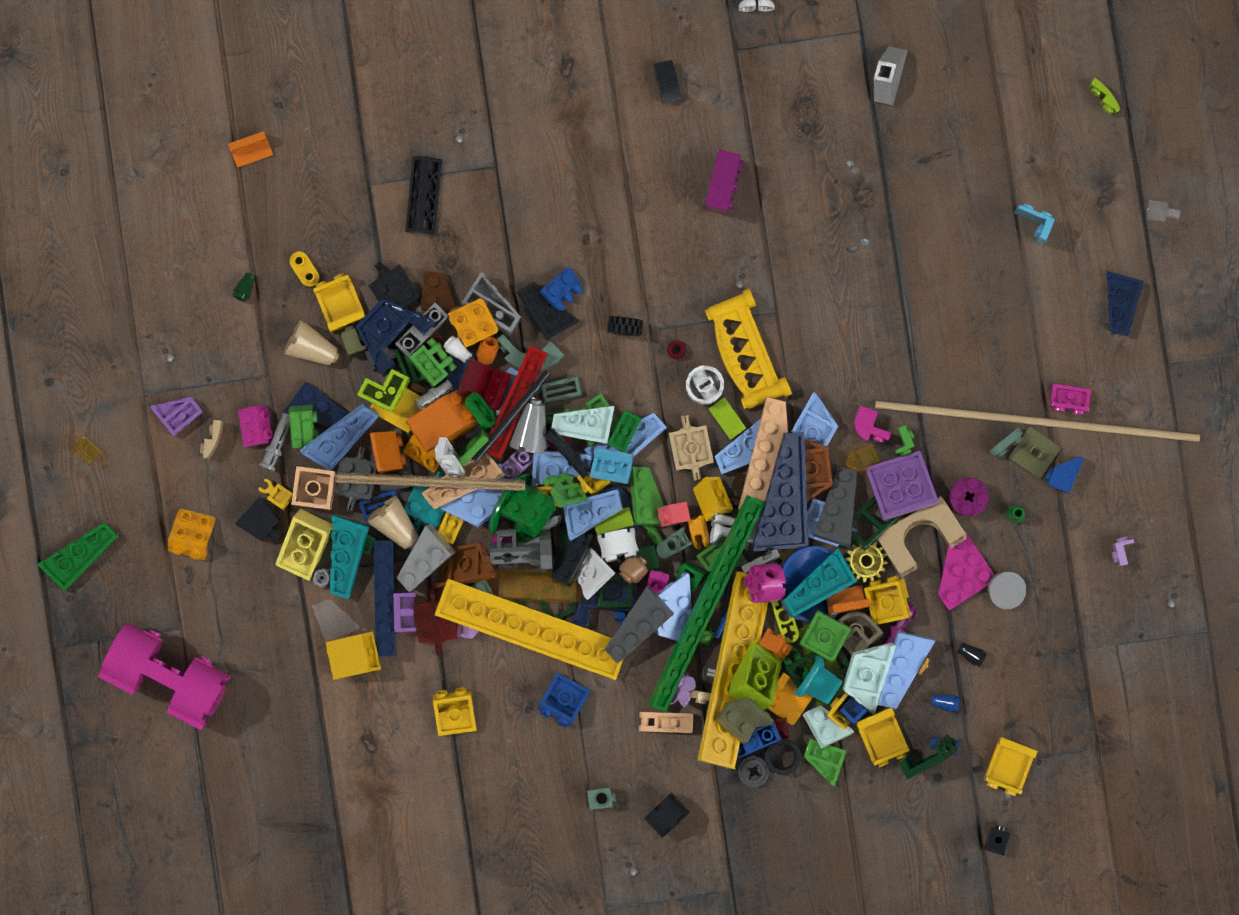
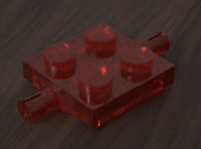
(431, 627)

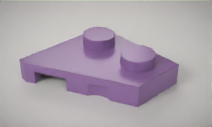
(177, 414)

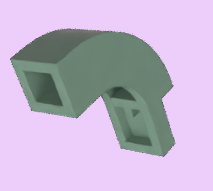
(516, 357)

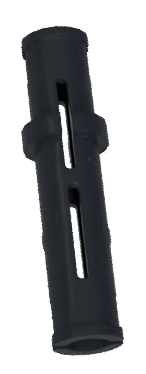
(566, 451)

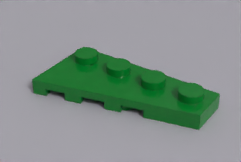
(73, 560)

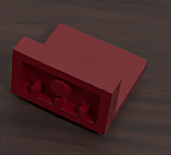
(485, 381)

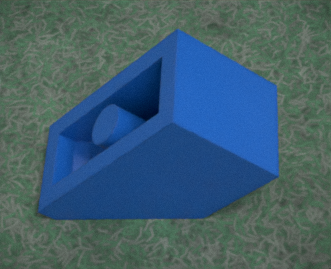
(1064, 475)

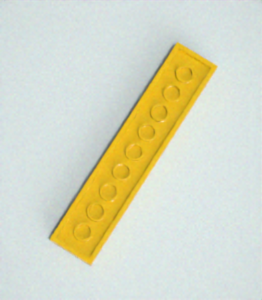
(742, 626)
(527, 628)

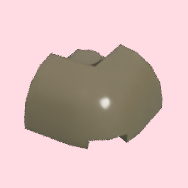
(863, 632)

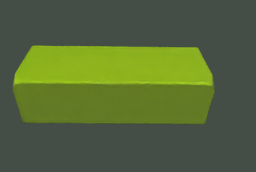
(727, 418)
(618, 521)

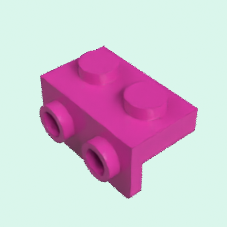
(1070, 398)
(255, 426)

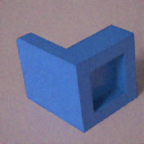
(852, 710)

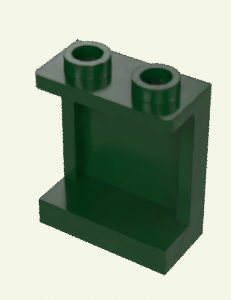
(914, 765)

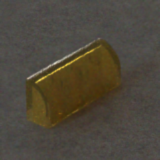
(535, 587)

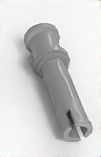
(273, 451)

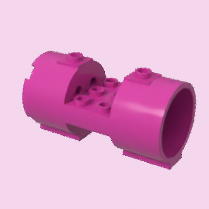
(134, 658)

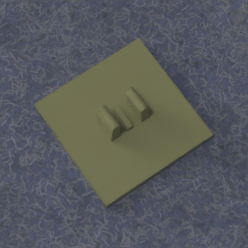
(1034, 452)

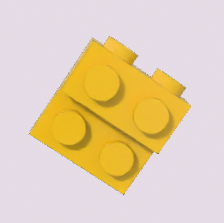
(888, 600)
(454, 711)

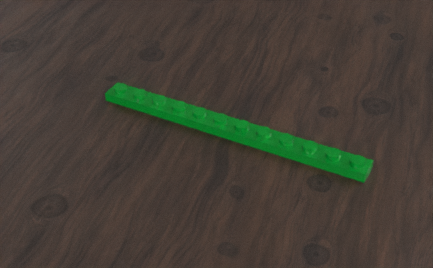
(706, 603)

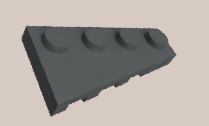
(838, 510)
(639, 624)

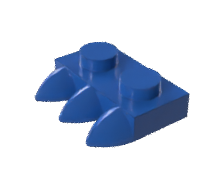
(561, 287)

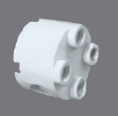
(704, 385)
(618, 544)

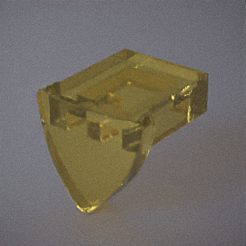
(86, 450)
(862, 458)

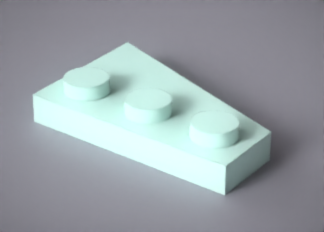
(585, 424)

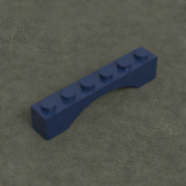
(384, 603)

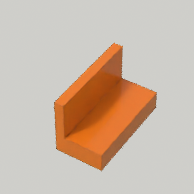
(250, 149)
(847, 600)

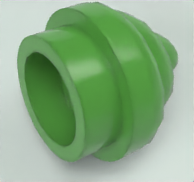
(707, 636)

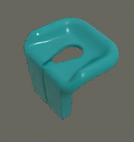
(819, 683)

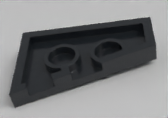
(546, 317)

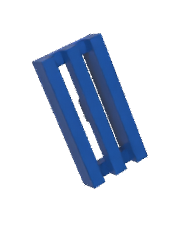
(364, 510)

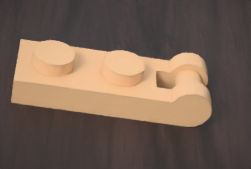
(667, 722)

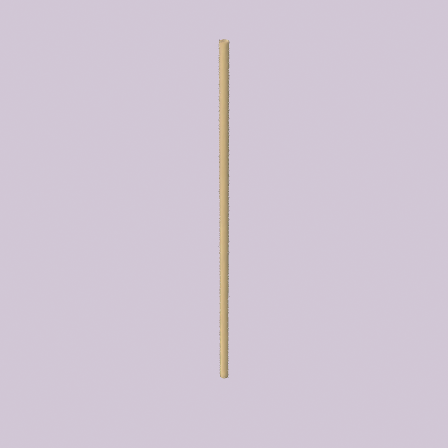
(1037, 421)

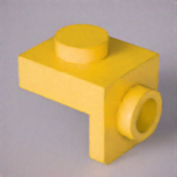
(592, 485)

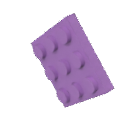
(901, 485)

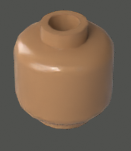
(633, 569)

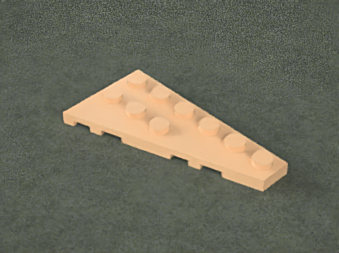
(765, 449)

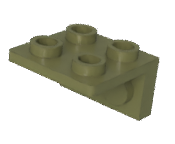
(742, 718)

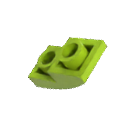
(1109, 102)

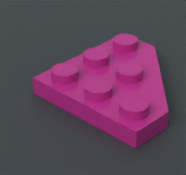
(963, 573)

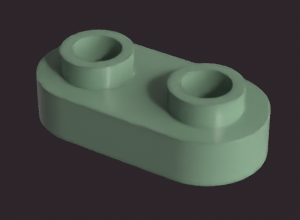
(1013, 438)

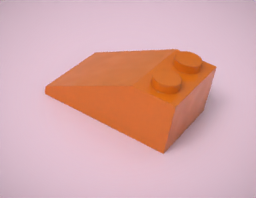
(443, 418)
(387, 451)

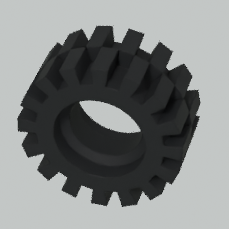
(624, 326)

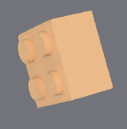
(313, 488)

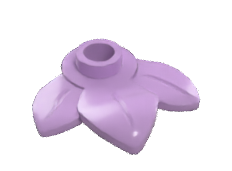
(684, 690)

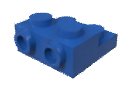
(563, 700)

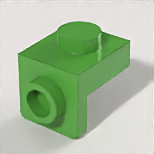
(906, 436)

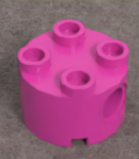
(765, 583)

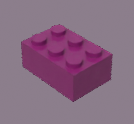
(723, 182)

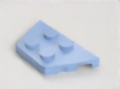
(816, 421)
(475, 506)
(678, 599)

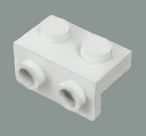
(448, 458)

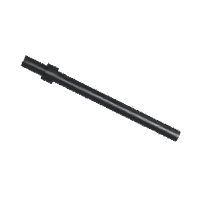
(535, 387)

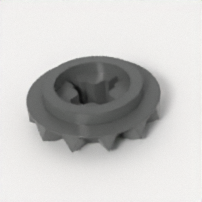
(762, 768)

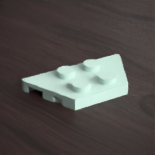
(868, 674)

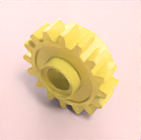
(875, 566)

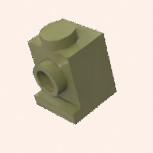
(353, 341)

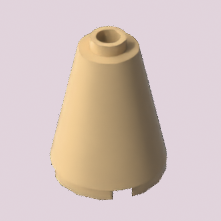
(310, 345)
(394, 523)

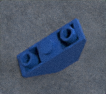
(760, 738)

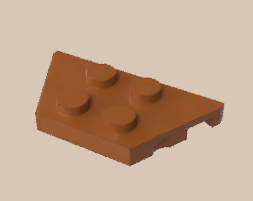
(817, 468)
(467, 565)

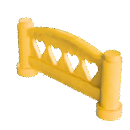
(769, 385)

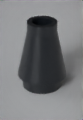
(972, 654)

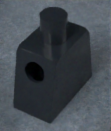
(260, 521)

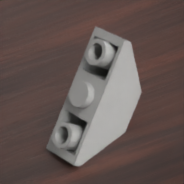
(888, 75)
(413, 339)

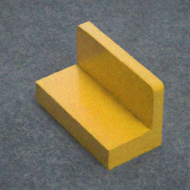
(712, 497)

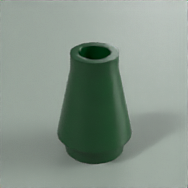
(244, 288)

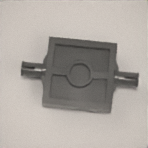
(356, 491)

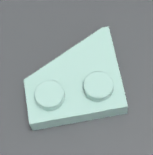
(824, 728)

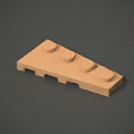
(484, 469)

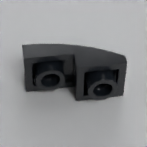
(667, 81)

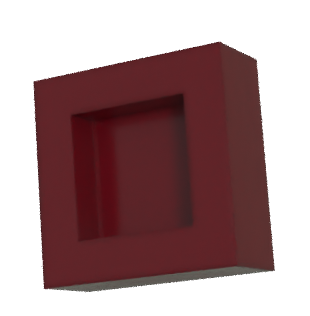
(782, 727)

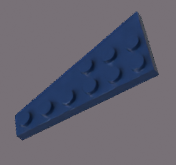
(784, 514)

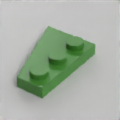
(644, 497)

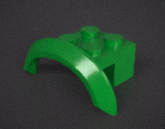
(526, 508)

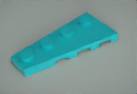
(347, 547)
(821, 584)

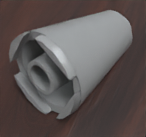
(531, 428)

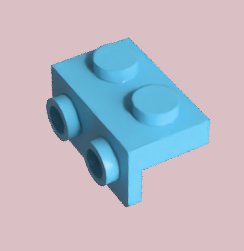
(611, 465)

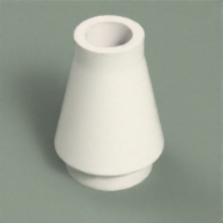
(457, 349)

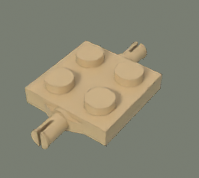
(691, 448)

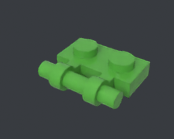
(428, 365)
(565, 495)

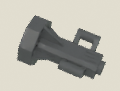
(535, 551)

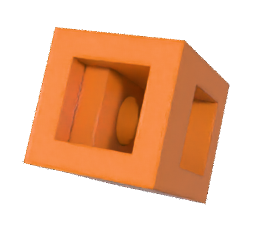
(775, 644)

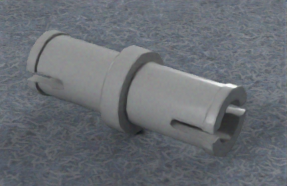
(434, 394)

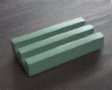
(570, 395)

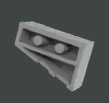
(501, 310)
(425, 558)

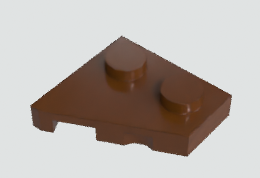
(436, 291)

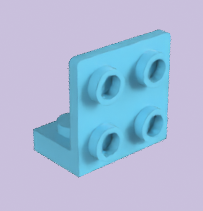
(1042, 218)

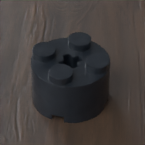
(667, 815)

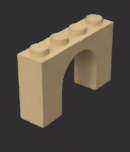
(894, 537)

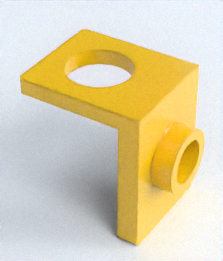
(833, 714)

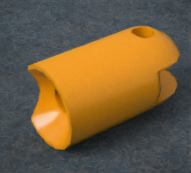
(698, 529)

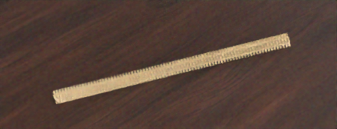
(436, 482)

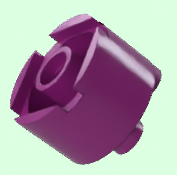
(971, 486)

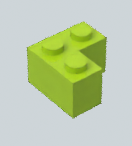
(389, 394)

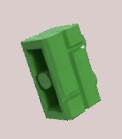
(302, 425)

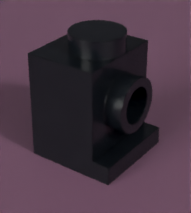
(991, 845)

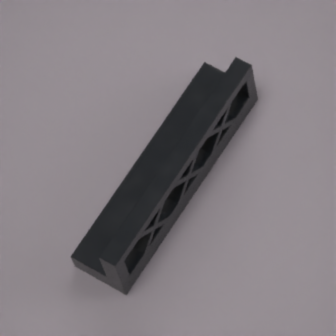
(420, 194)

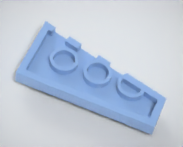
(646, 432)

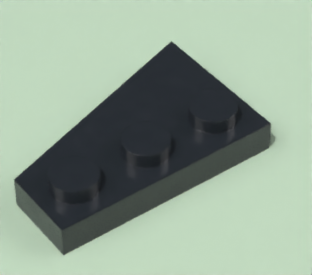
(570, 555)

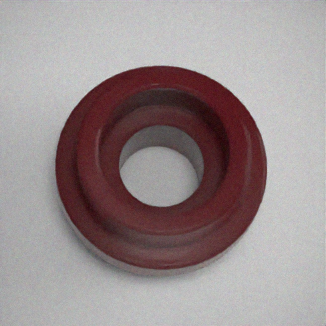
(676, 343)

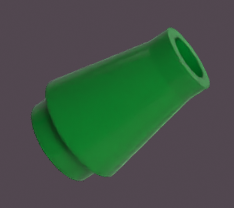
(1011, 514)

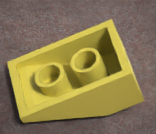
(304, 544)

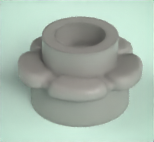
(317, 574)

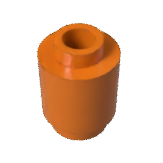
(487, 350)

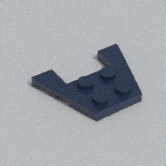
(383, 325)
(611, 592)

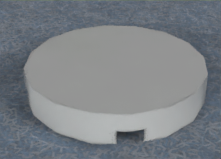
(1007, 590)

